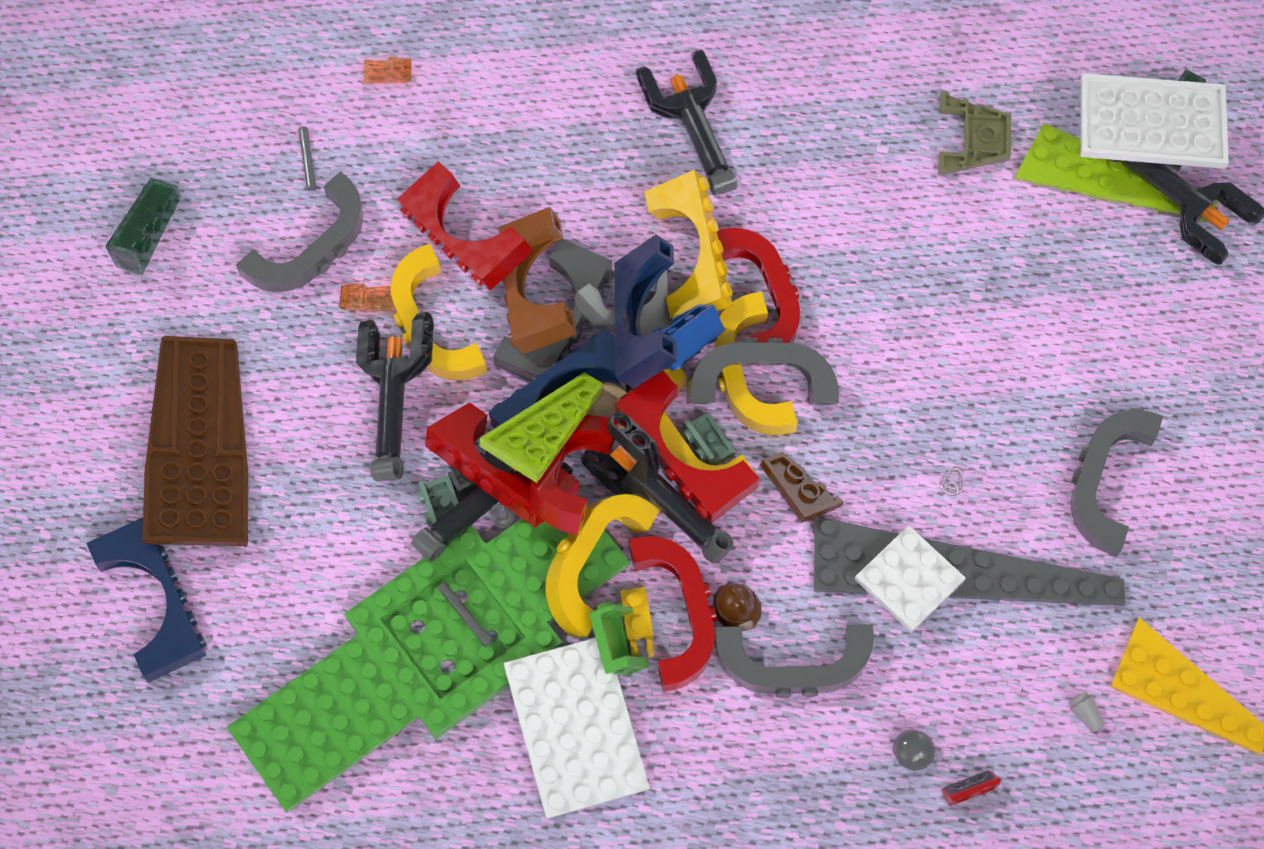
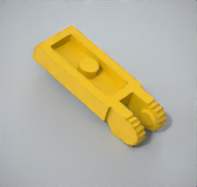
(638, 623)

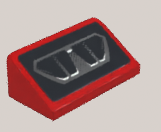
(970, 787)

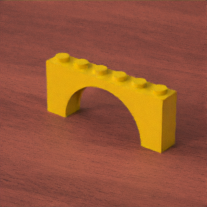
(689, 198)

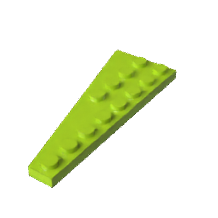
(1057, 163)

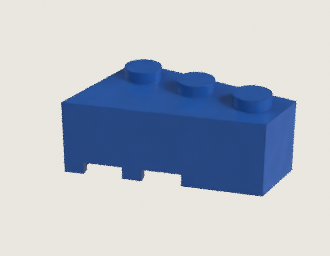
(693, 331)

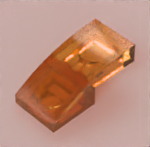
(394, 71)
(360, 298)

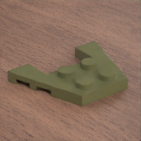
(985, 135)

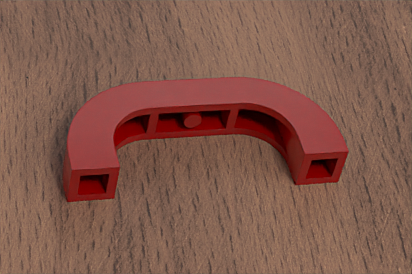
(785, 296)
(547, 499)
(667, 554)

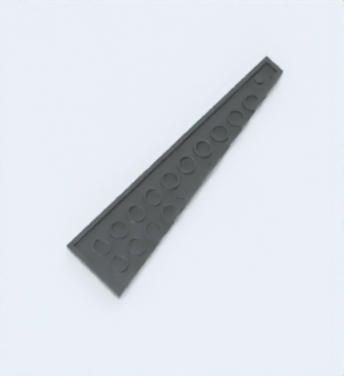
(847, 548)

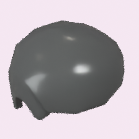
(913, 749)

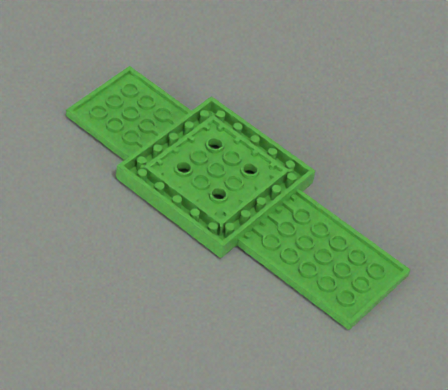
(394, 676)

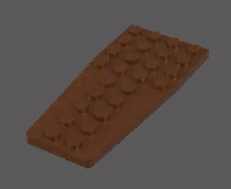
(196, 447)

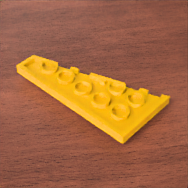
(1170, 682)

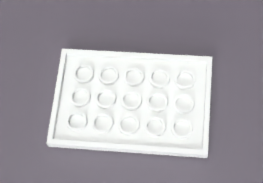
(1154, 121)
(575, 728)

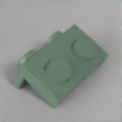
(708, 439)
(438, 497)

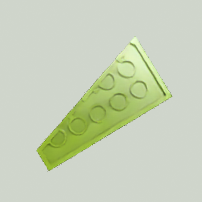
(539, 432)

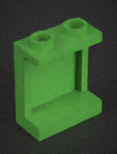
(613, 641)

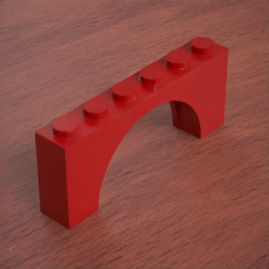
(485, 259)
(454, 442)
(710, 490)

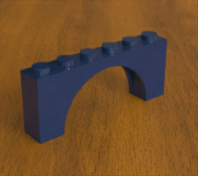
(635, 274)
(593, 358)
(176, 640)

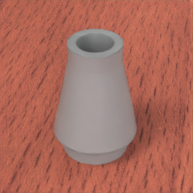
(1086, 710)

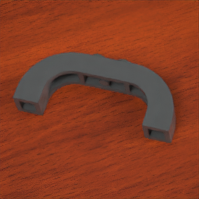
(319, 255)
(814, 367)
(1089, 520)
(794, 679)

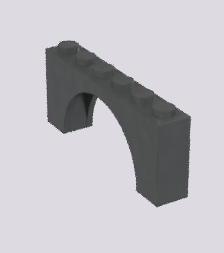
(579, 269)

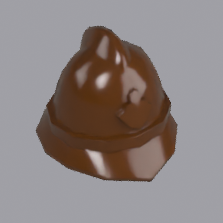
(737, 606)

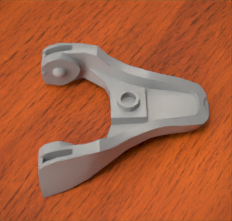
(653, 313)

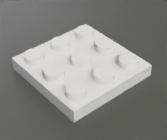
(910, 578)

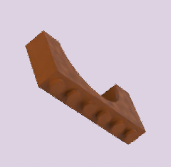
(530, 323)

